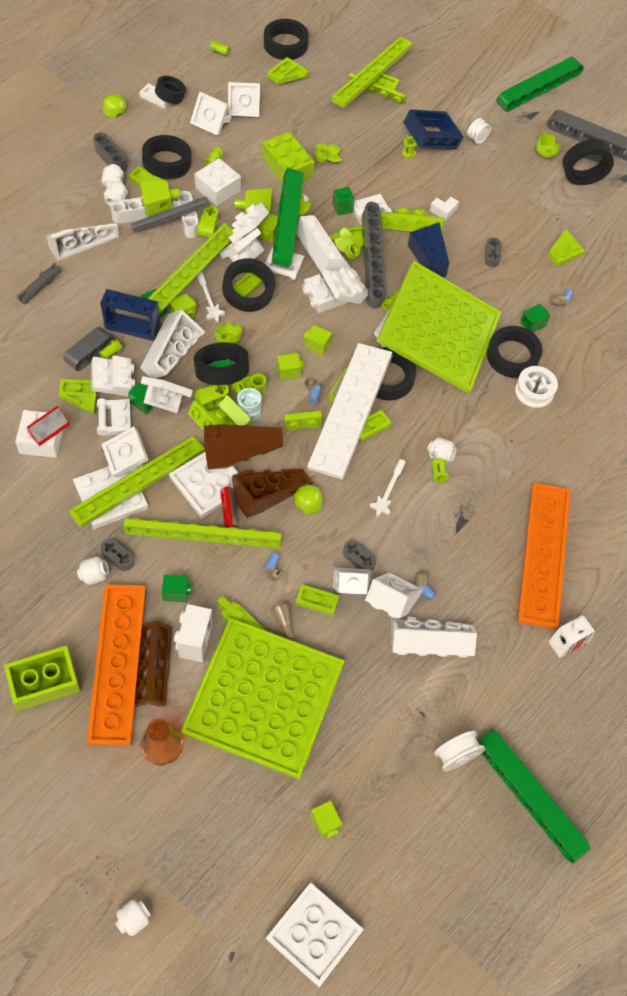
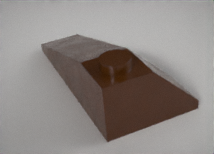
(236, 443)
(262, 490)

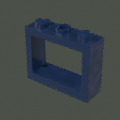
(448, 138)
(126, 324)

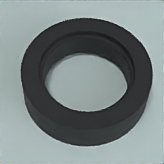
(286, 26)
(584, 149)
(166, 169)
(251, 266)
(516, 334)
(221, 375)
(398, 391)

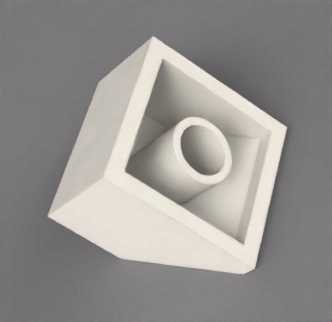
(393, 595)

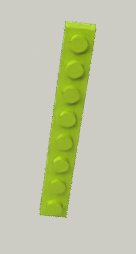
(371, 72)
(192, 267)
(135, 482)
(209, 533)

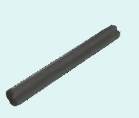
(170, 214)

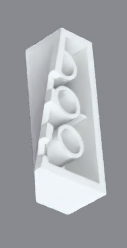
(319, 245)
(172, 342)
(432, 637)

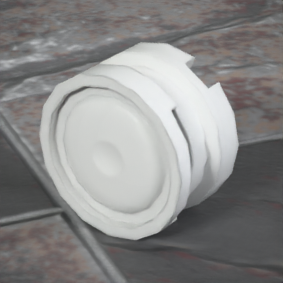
(479, 131)

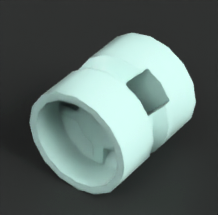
(250, 402)

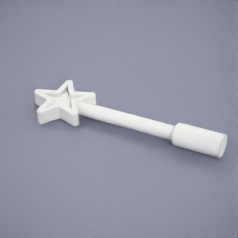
(214, 312)
(382, 504)

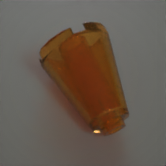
(161, 743)

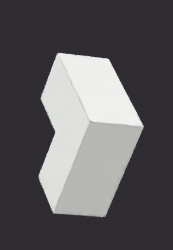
(444, 209)

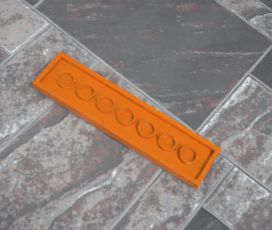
(544, 556)
(117, 666)

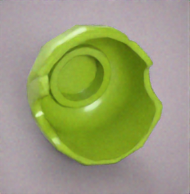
(113, 105)
(546, 146)
(228, 333)
(309, 499)

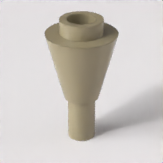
(282, 615)

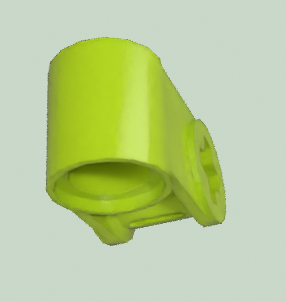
(208, 223)
(251, 382)
(210, 396)

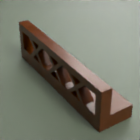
(156, 663)

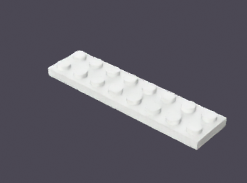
(350, 411)

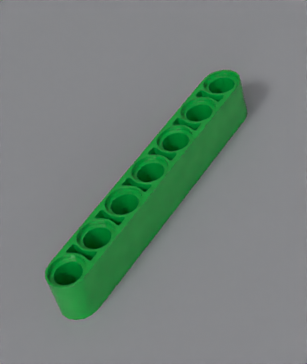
(539, 84)
(287, 218)
(533, 797)

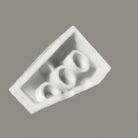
(75, 240)

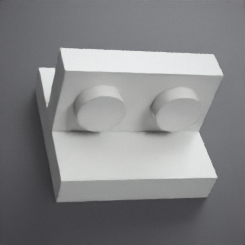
(243, 99)
(210, 113)
(244, 247)
(164, 394)
(125, 452)

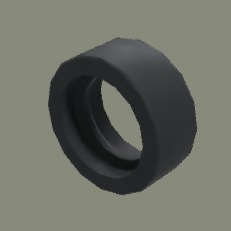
(164, 88)

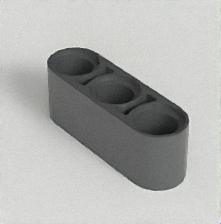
(109, 151)
(88, 347)

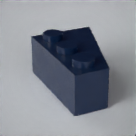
(429, 249)

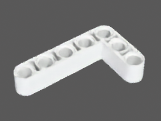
(133, 210)

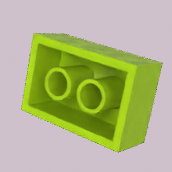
(286, 152)
(41, 678)

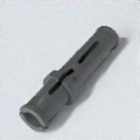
(43, 279)

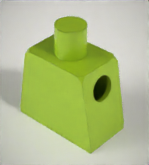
(157, 196)
(255, 196)

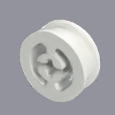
(545, 391)
(459, 751)

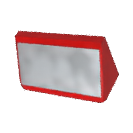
(48, 426)
(229, 507)

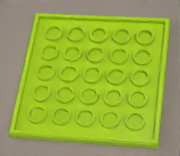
(439, 327)
(263, 698)

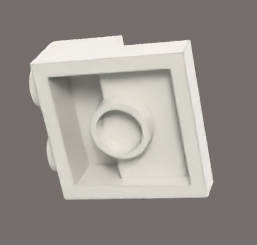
(248, 221)
(346, 285)
(320, 294)
(112, 375)

